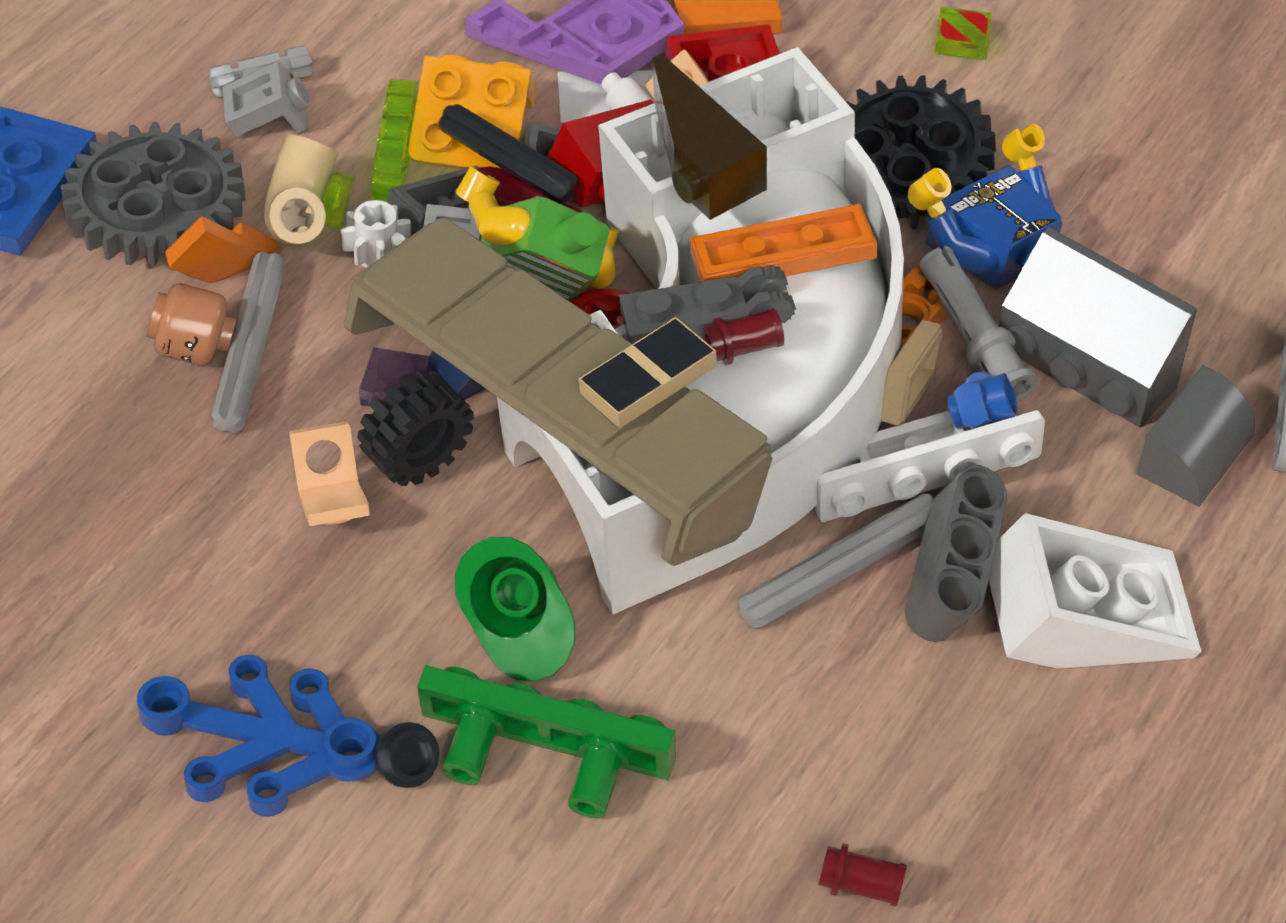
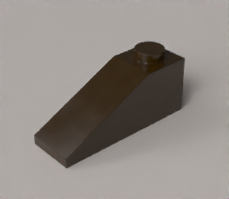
(709, 151)

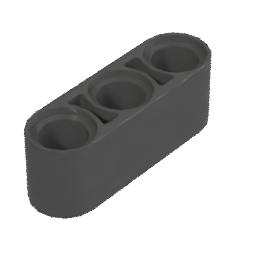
(956, 553)

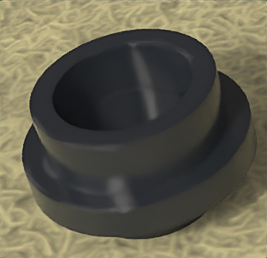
(406, 754)

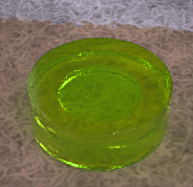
(338, 199)

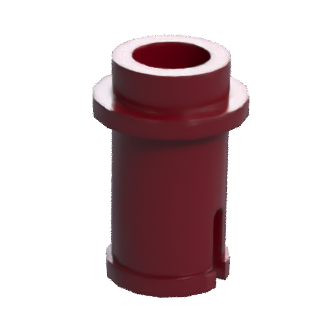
(744, 335)
(862, 875)

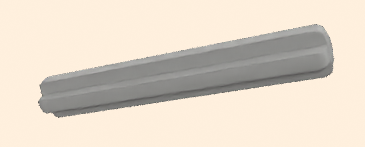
(248, 343)
(835, 563)

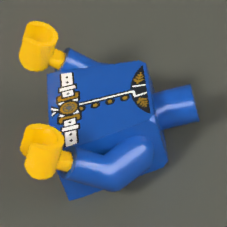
(995, 218)

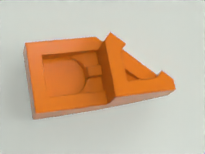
(215, 252)

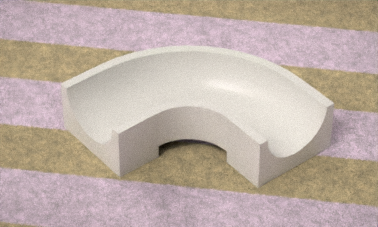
(810, 397)

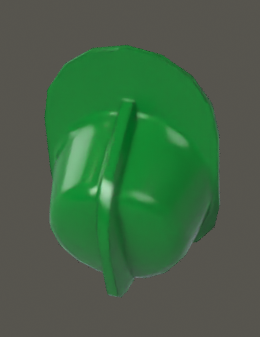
(515, 608)

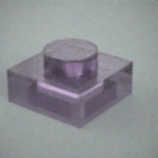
(386, 368)

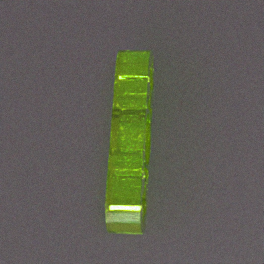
(391, 153)

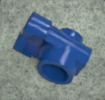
(982, 401)

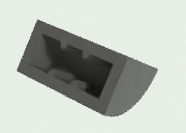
(1197, 437)

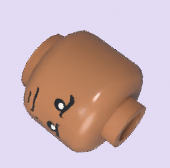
(190, 324)

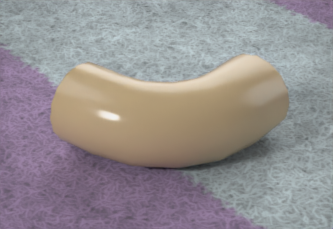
(297, 189)

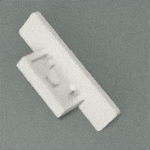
(923, 458)

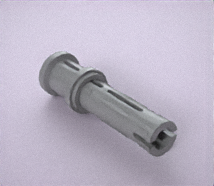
(988, 346)

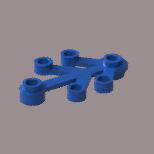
(264, 736)

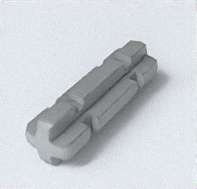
(296, 63)

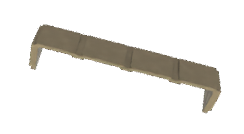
(532, 347)

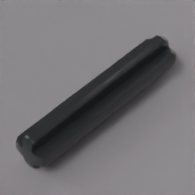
(508, 153)

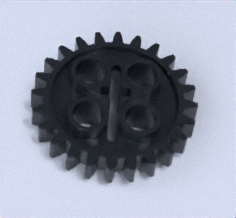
(919, 130)

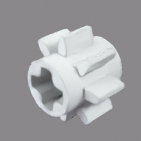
(373, 231)

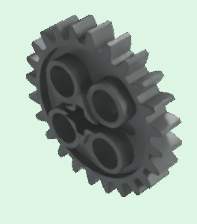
(150, 190)

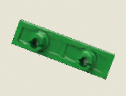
(524, 715)

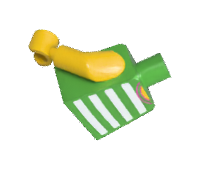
(542, 237)

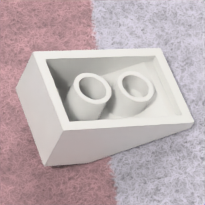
(1087, 597)

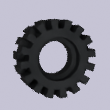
(415, 428)

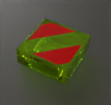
(963, 33)

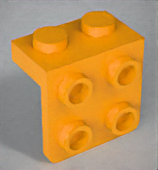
(490, 91)

